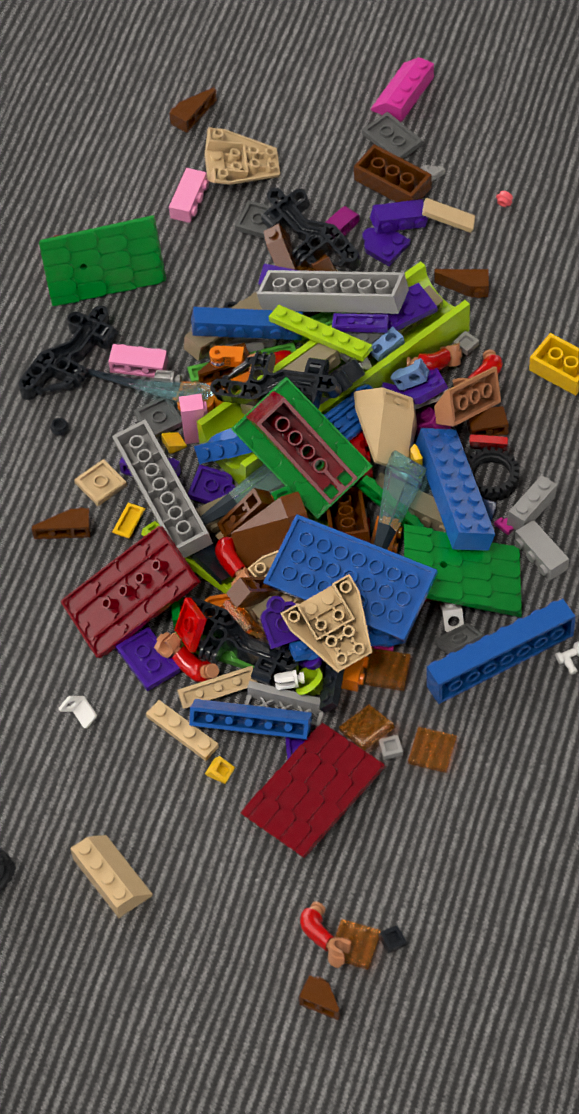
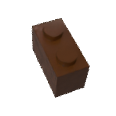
(489, 422)

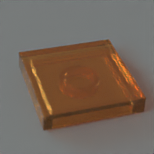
(244, 619)
(388, 669)
(366, 727)
(432, 749)
(363, 943)

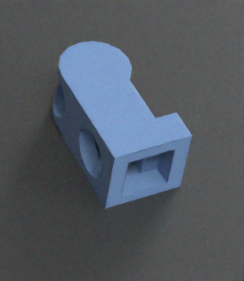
(387, 344)
(411, 375)

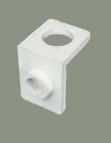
(450, 610)
(80, 708)

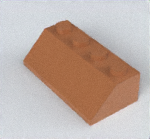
(468, 398)

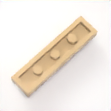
(216, 687)
(181, 730)

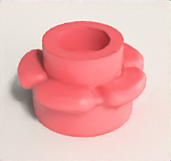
(504, 198)

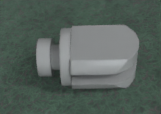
(167, 376)

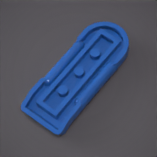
(345, 416)

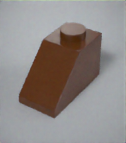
(319, 997)

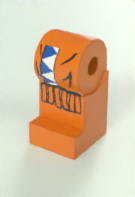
(226, 356)

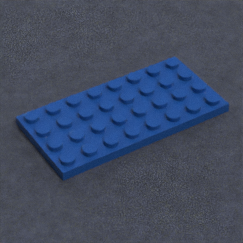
(388, 583)

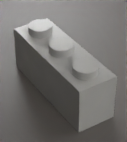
(532, 503)
(541, 550)

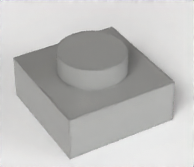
(467, 342)
(390, 747)

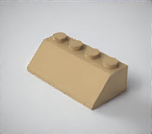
(110, 874)

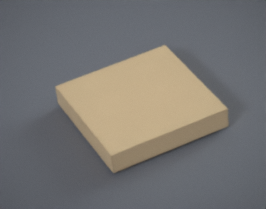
(100, 482)

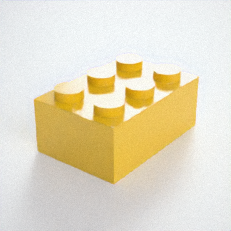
(557, 363)

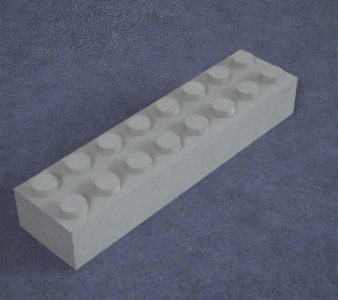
(334, 291)
(162, 488)

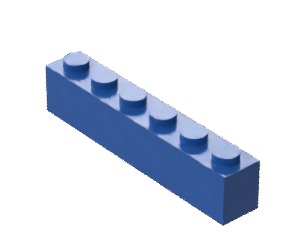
(238, 323)
(250, 719)

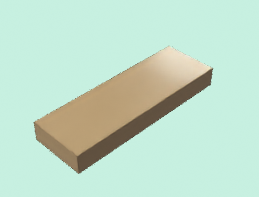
(448, 215)

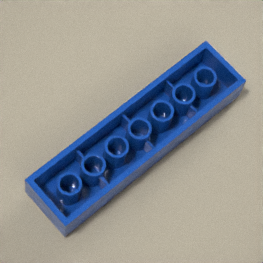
(455, 489)
(500, 650)

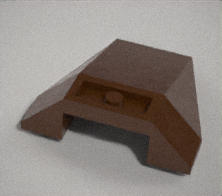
(267, 529)

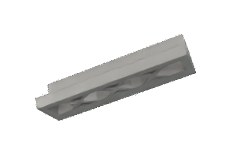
(284, 698)

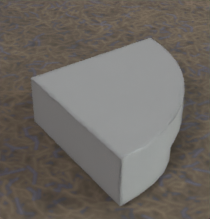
(435, 171)

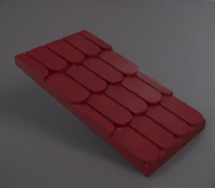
(130, 591)
(312, 789)

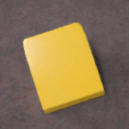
(173, 442)
(220, 770)

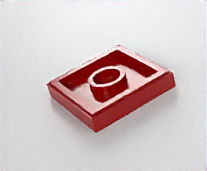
(483, 441)
(190, 624)

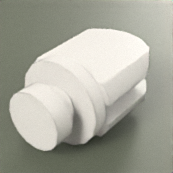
(288, 680)

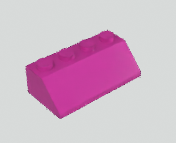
(405, 88)

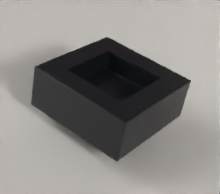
(392, 939)

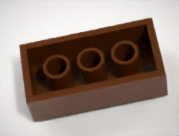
(392, 176)
(349, 514)

